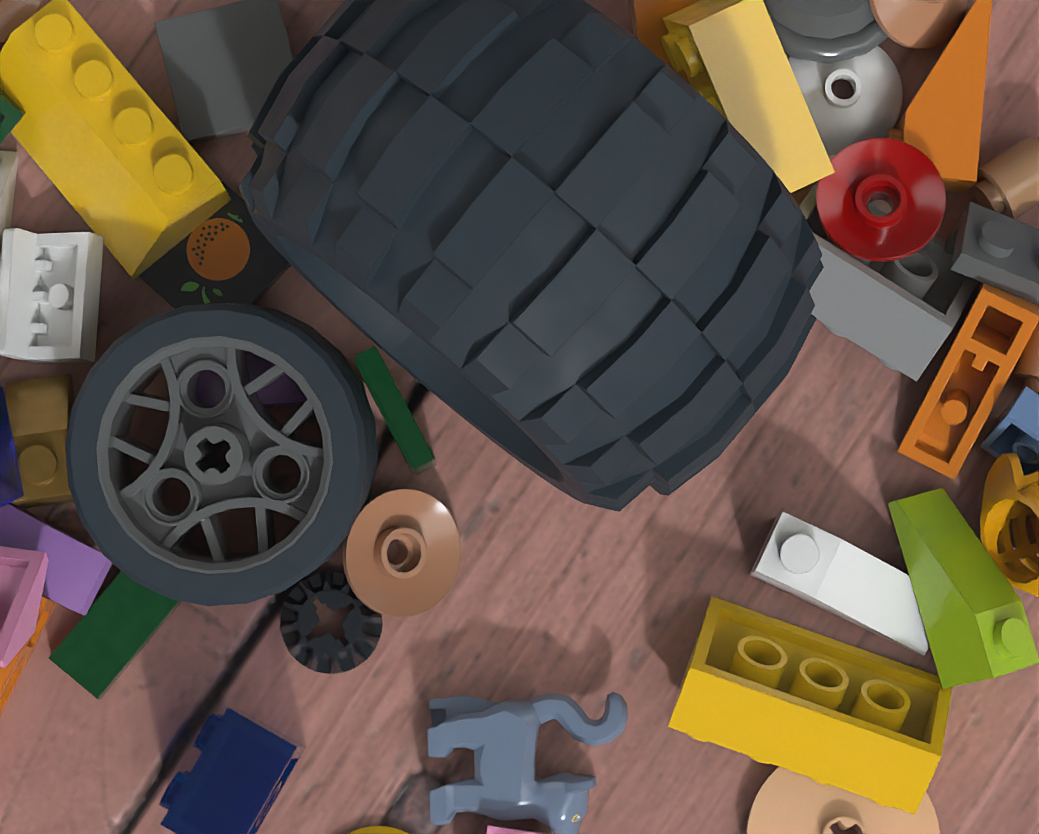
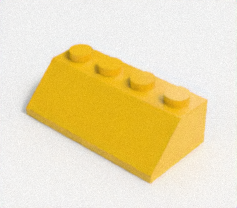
(104, 139)
(813, 706)

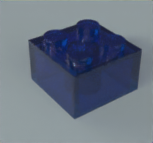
(233, 779)

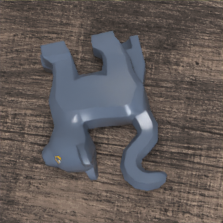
(505, 757)

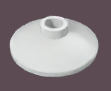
(865, 114)

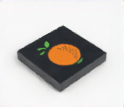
(218, 261)

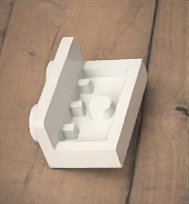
(49, 295)

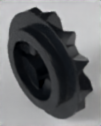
(326, 653)

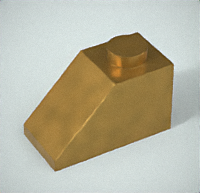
(39, 426)

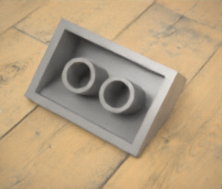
(888, 307)

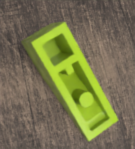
(962, 595)

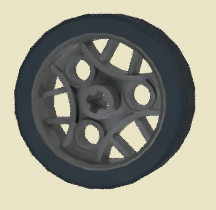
(131, 518)

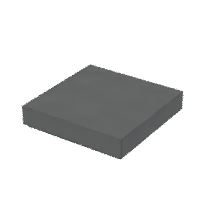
(223, 65)

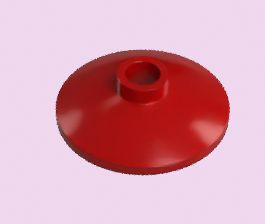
(885, 172)

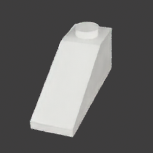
(841, 581)

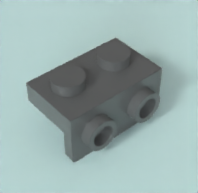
(996, 251)

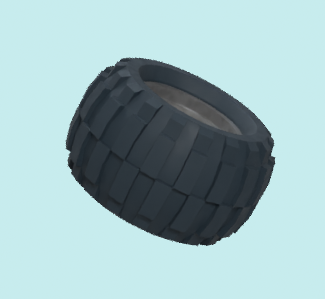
(539, 232)

